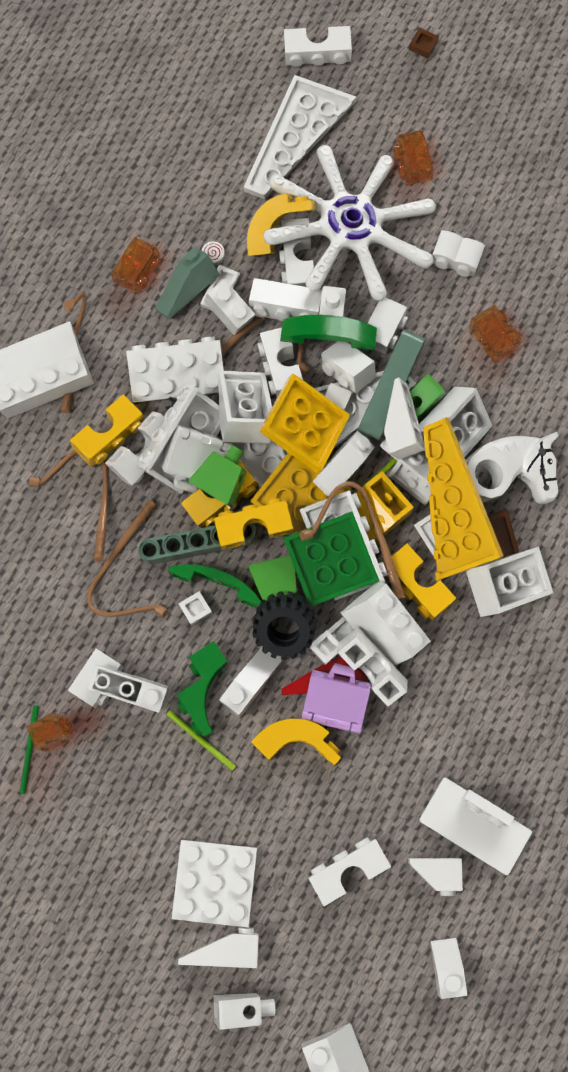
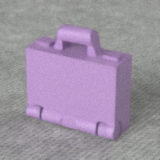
(336, 699)

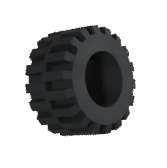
(279, 643)

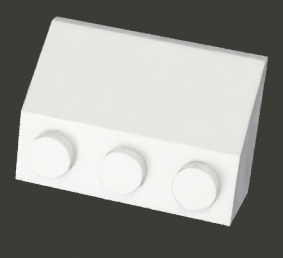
(465, 414)
(386, 623)
(335, 1052)

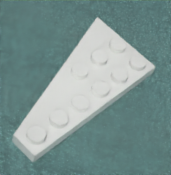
(300, 124)

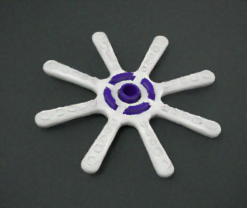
(351, 223)

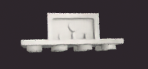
(412, 475)
(476, 825)

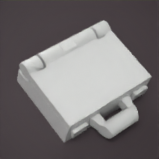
(187, 452)

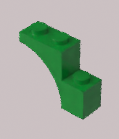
(207, 664)

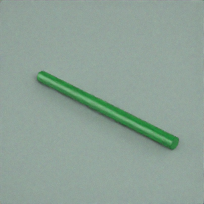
(27, 761)

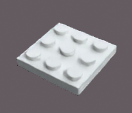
(214, 883)

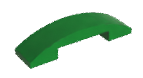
(329, 328)
(188, 573)

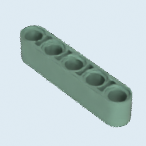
(399, 366)
(185, 540)

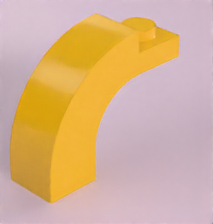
(268, 217)
(288, 731)

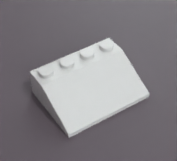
(41, 370)

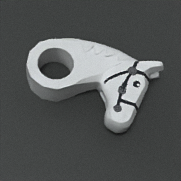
(518, 456)

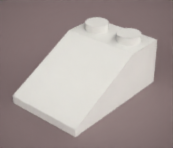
(243, 406)
(509, 582)

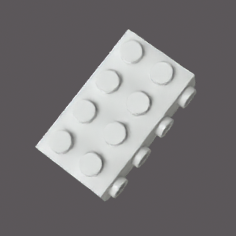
(166, 369)
(191, 411)
(340, 505)

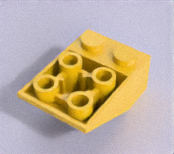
(387, 503)

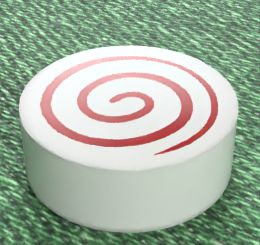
(215, 252)

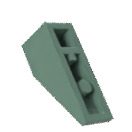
(187, 281)

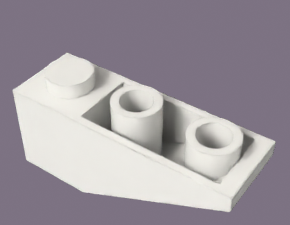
(127, 688)

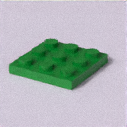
(332, 560)

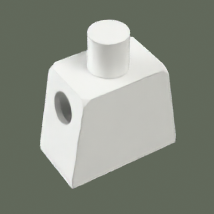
(332, 301)
(230, 1007)

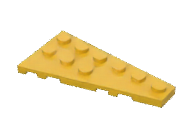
(462, 525)

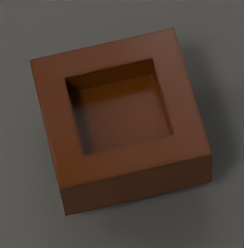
(423, 43)

